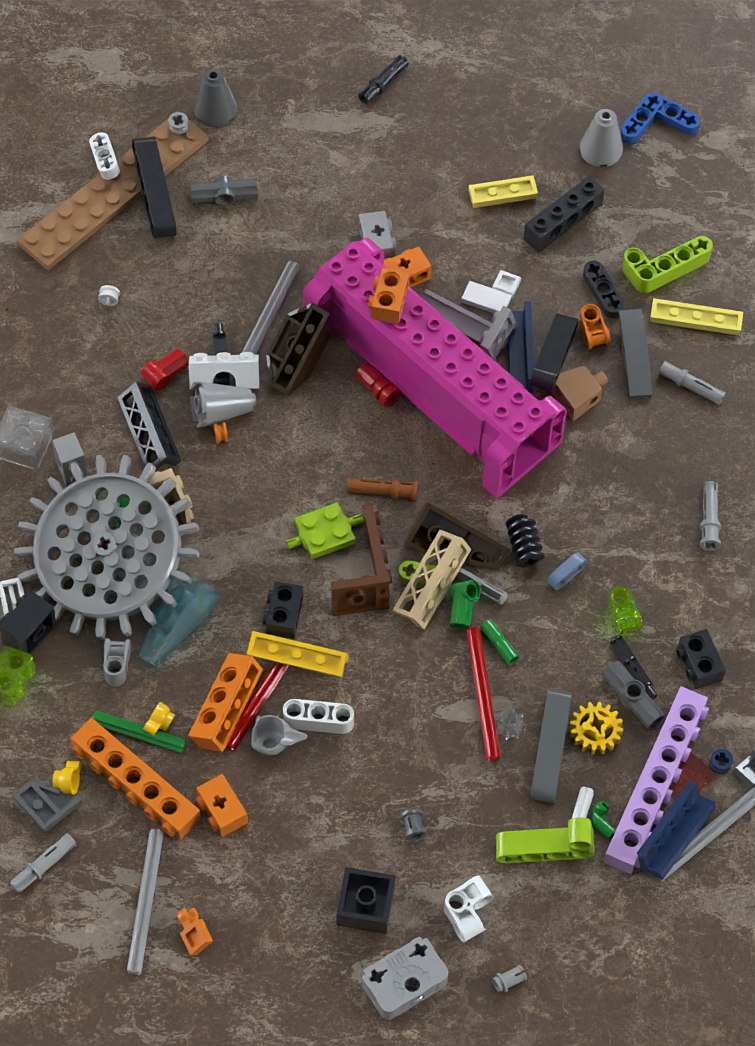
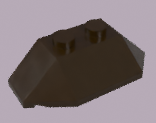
(298, 347)

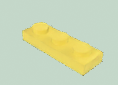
(503, 191)

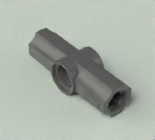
(224, 190)
(642, 705)

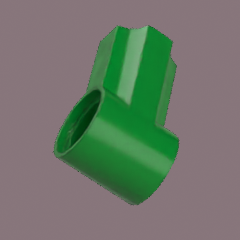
(463, 596)

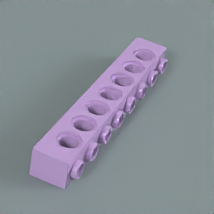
(685, 703)

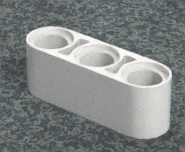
(328, 723)

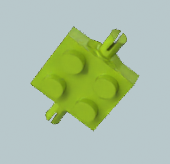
(324, 531)

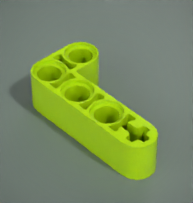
(694, 255)
(547, 844)

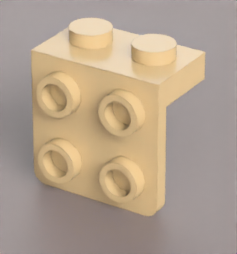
(175, 494)

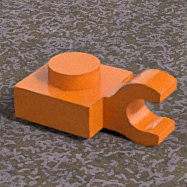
(195, 931)

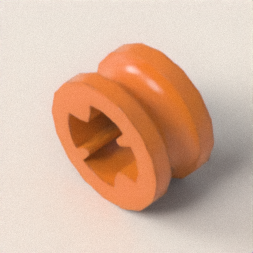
(220, 432)

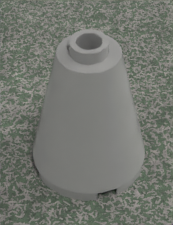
(602, 140)
(219, 402)

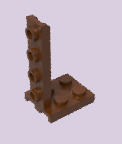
(368, 591)

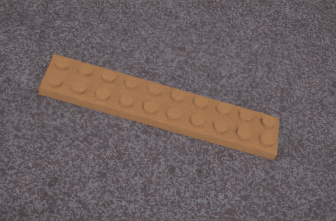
(103, 199)

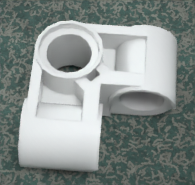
(471, 896)

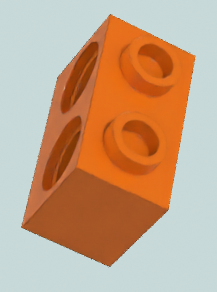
(392, 296)

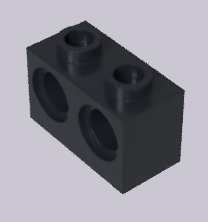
(286, 610)
(705, 658)

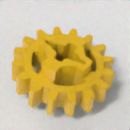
(590, 736)

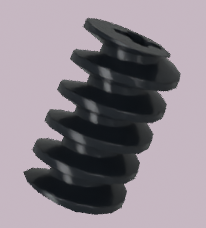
(524, 540)

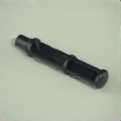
(220, 346)
(632, 664)

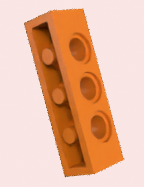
(225, 702)

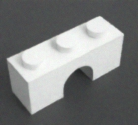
(243, 367)

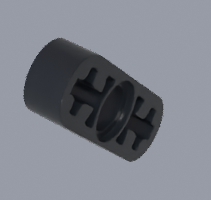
(603, 280)

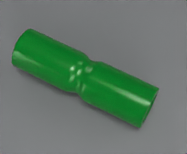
(501, 644)

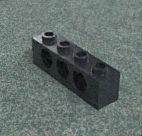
(563, 214)

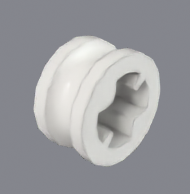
(108, 295)

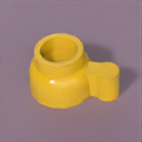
(160, 719)
(68, 778)

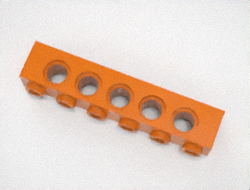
(94, 735)

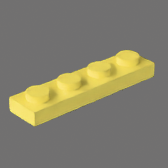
(696, 316)

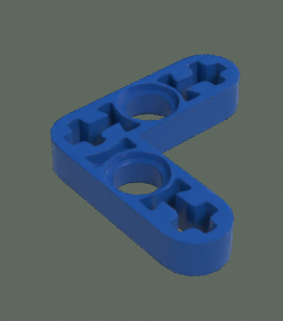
(658, 111)

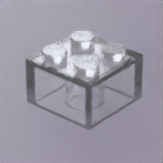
(24, 437)

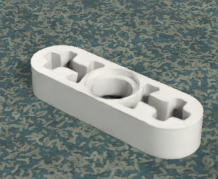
(110, 159)

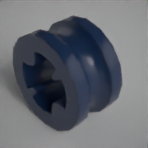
(714, 764)

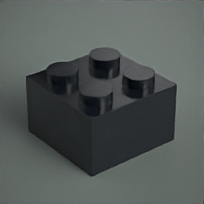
(28, 623)
(365, 900)

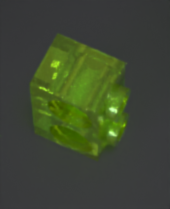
(14, 677)

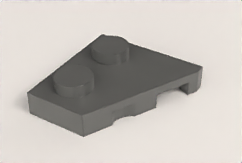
(45, 804)

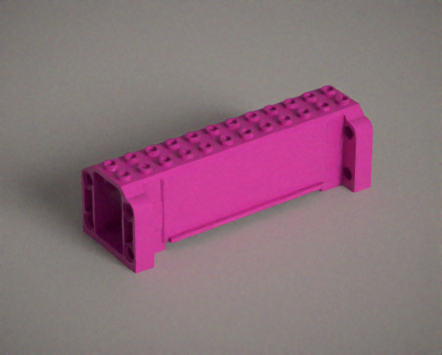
(439, 370)

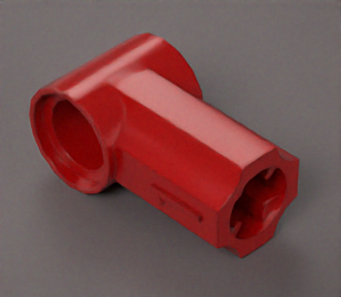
(160, 373)

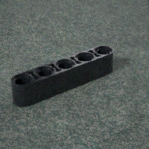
(154, 187)
(554, 352)

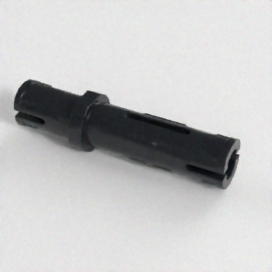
(378, 84)

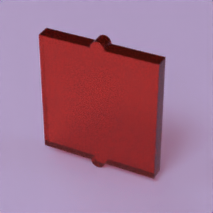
(692, 770)

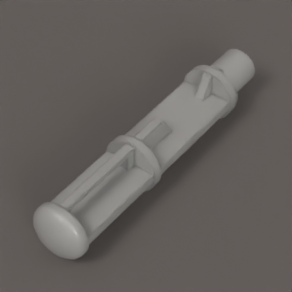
(486, 589)

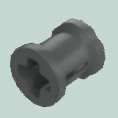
(413, 824)

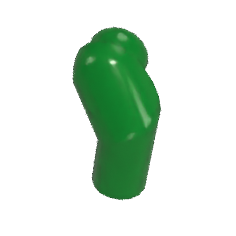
(600, 819)

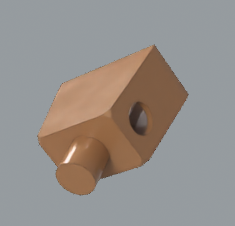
(579, 390)

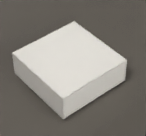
(507, 283)

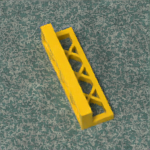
(297, 654)

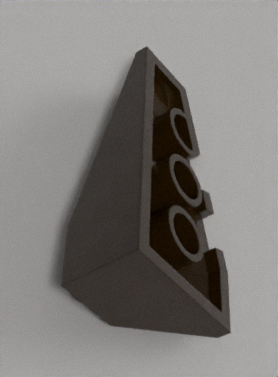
(484, 550)

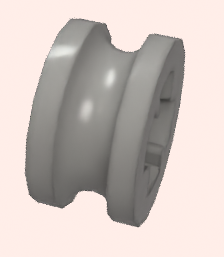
(181, 128)

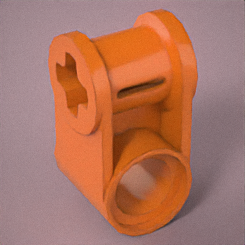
(595, 330)

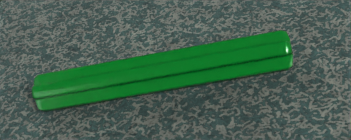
(136, 731)

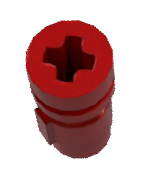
(383, 390)

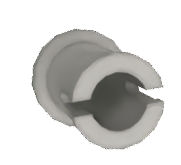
(508, 979)

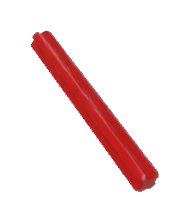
(256, 703)

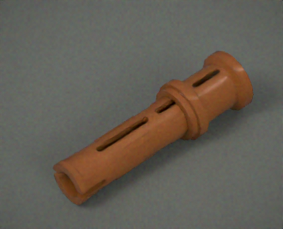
(375, 487)

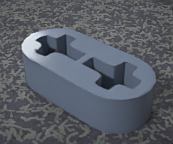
(567, 571)

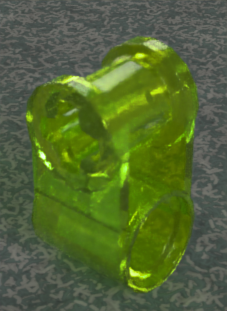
(625, 614)

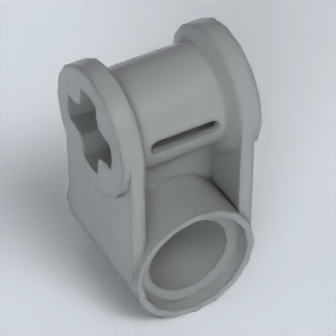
(116, 657)

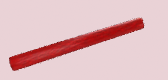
(483, 694)

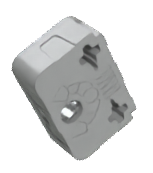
(401, 970)

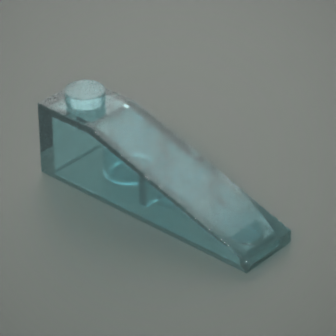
(174, 624)

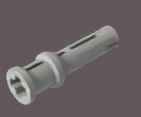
(710, 525)

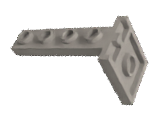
(490, 335)

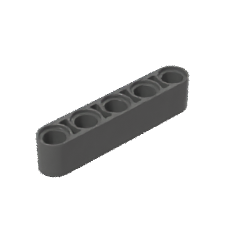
(551, 746)

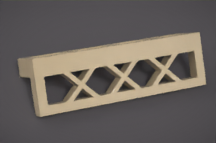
(437, 579)

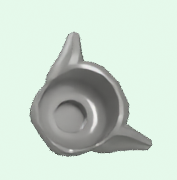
(273, 735)

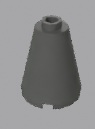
(214, 100)

